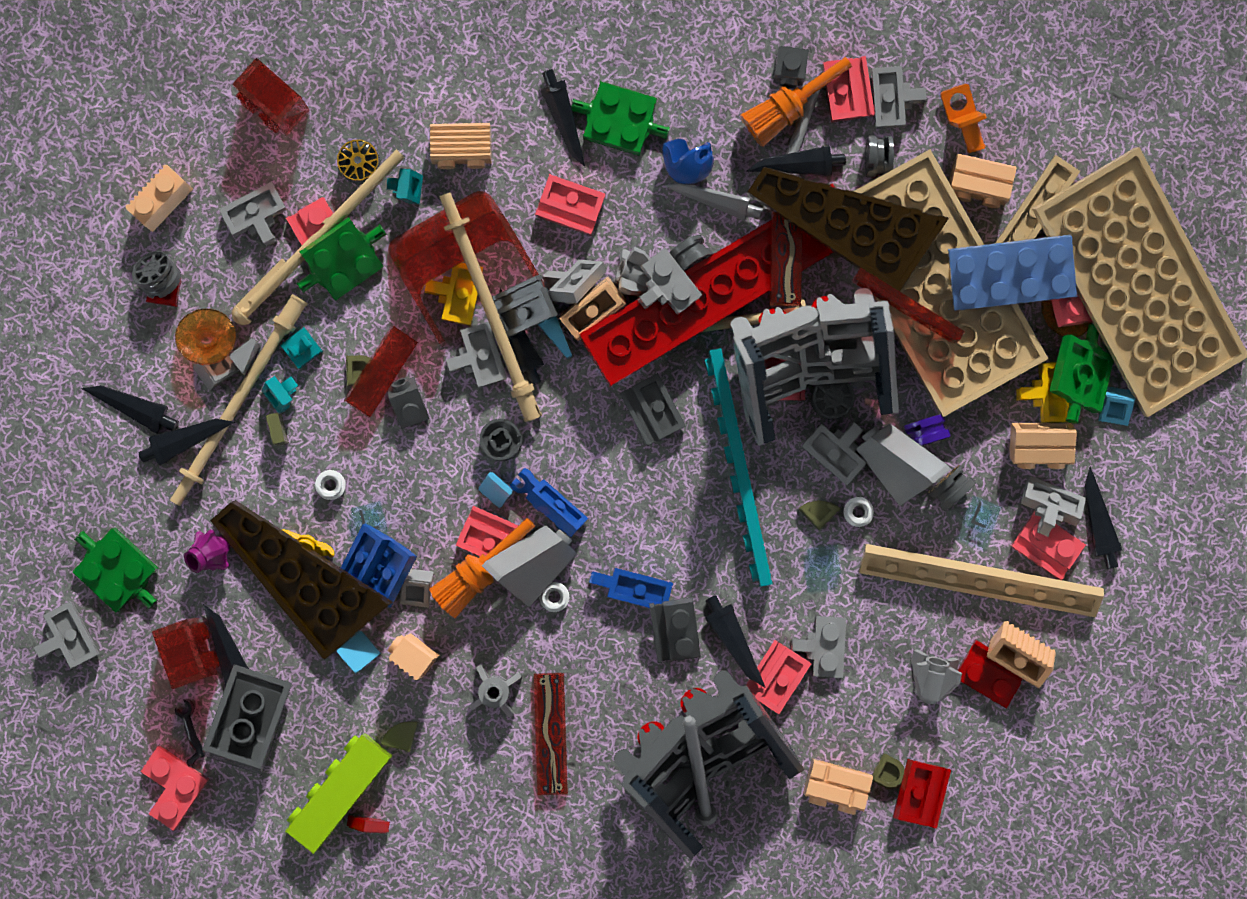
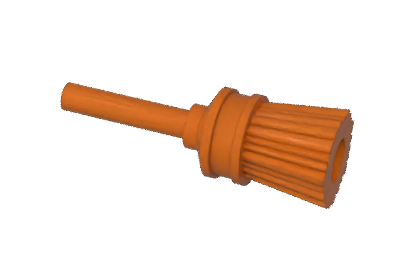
(786, 105)
(470, 578)

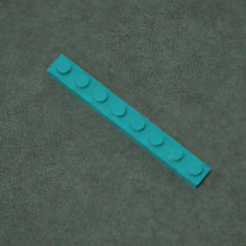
(735, 455)

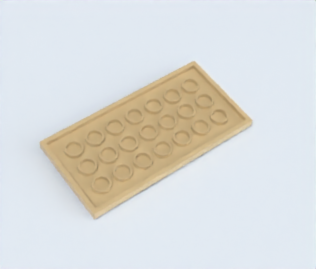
(1142, 282)
(996, 338)

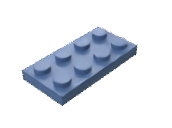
(1012, 272)

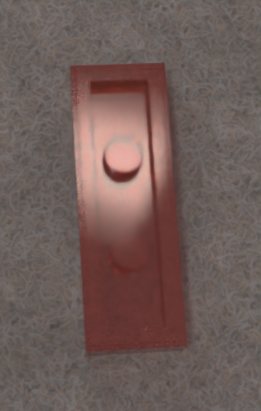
(380, 371)

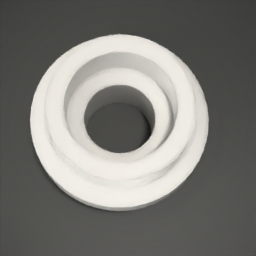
(321, 482)
(868, 511)
(561, 604)

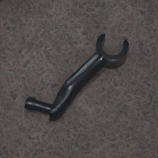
(190, 731)

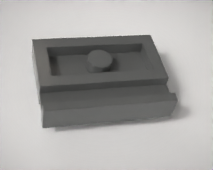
(524, 306)
(652, 409)
(675, 630)

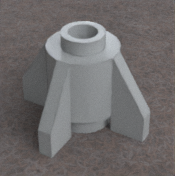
(629, 276)
(934, 676)
(503, 687)

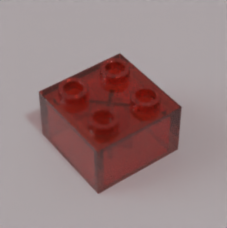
(269, 95)
(186, 652)

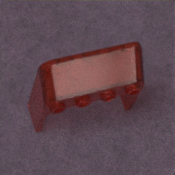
(431, 251)

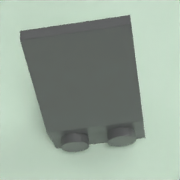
(247, 719)

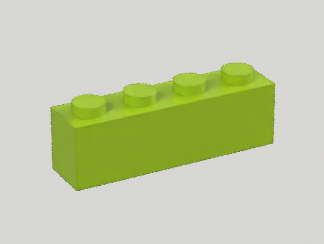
(338, 793)

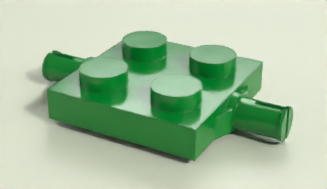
(620, 118)
(341, 259)
(1082, 374)
(115, 570)

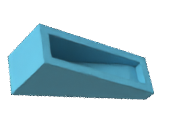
(554, 332)

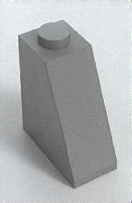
(900, 462)
(531, 563)

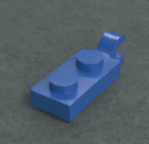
(550, 503)
(633, 587)

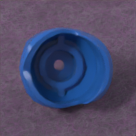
(687, 165)

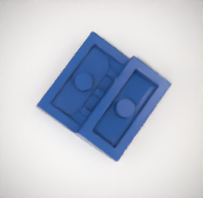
(379, 562)

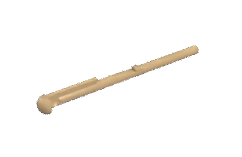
(283, 269)

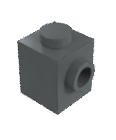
(790, 66)

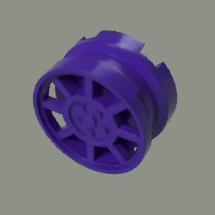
(928, 430)

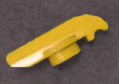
(319, 547)

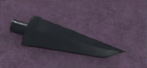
(560, 108)
(811, 162)
(526, 356)
(142, 411)
(177, 441)
(1102, 530)
(730, 633)
(224, 645)

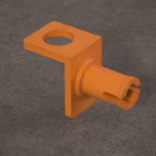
(966, 118)

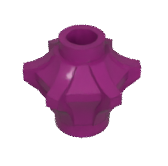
(207, 552)

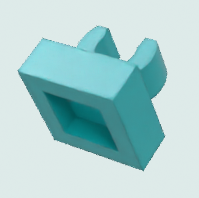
(407, 186)
(301, 348)
(279, 393)

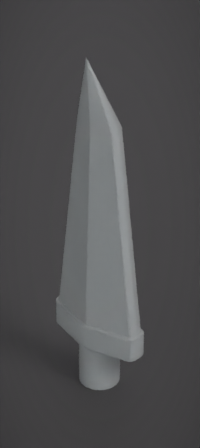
(728, 203)

